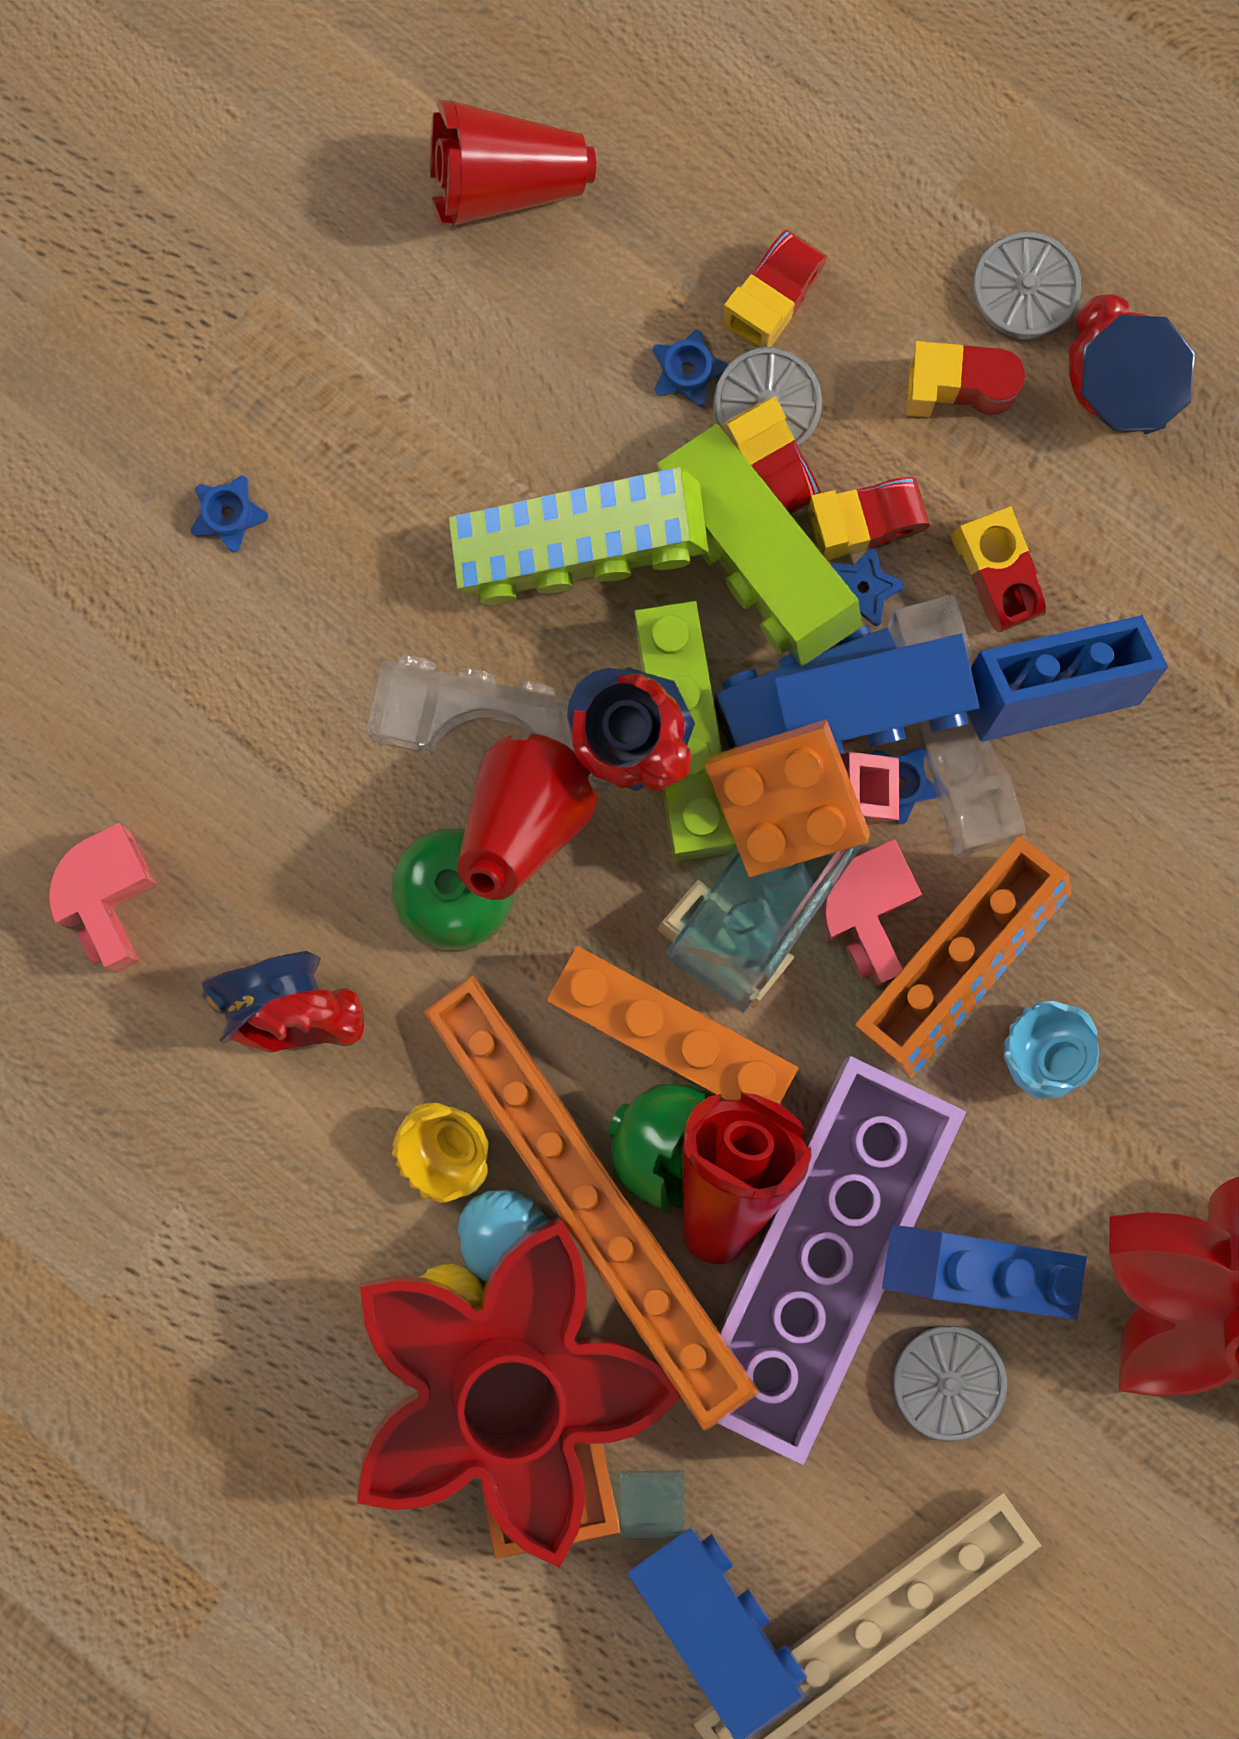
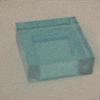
(652, 1503)

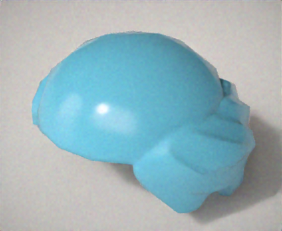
(1051, 1049)
(493, 1224)

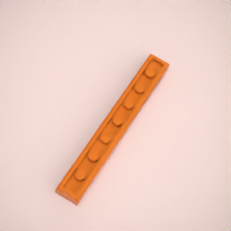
(592, 1204)

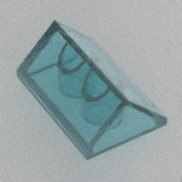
(753, 923)

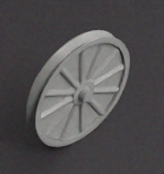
(1027, 285)
(766, 374)
(949, 1383)

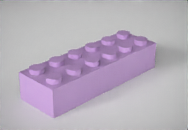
(827, 1251)

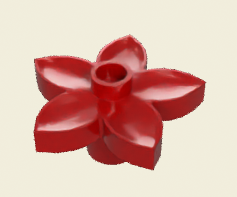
(1187, 1295)
(503, 1392)

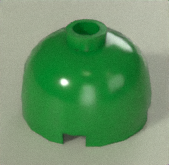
(436, 902)
(649, 1143)

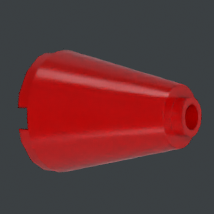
(502, 163)
(522, 813)
(737, 1172)

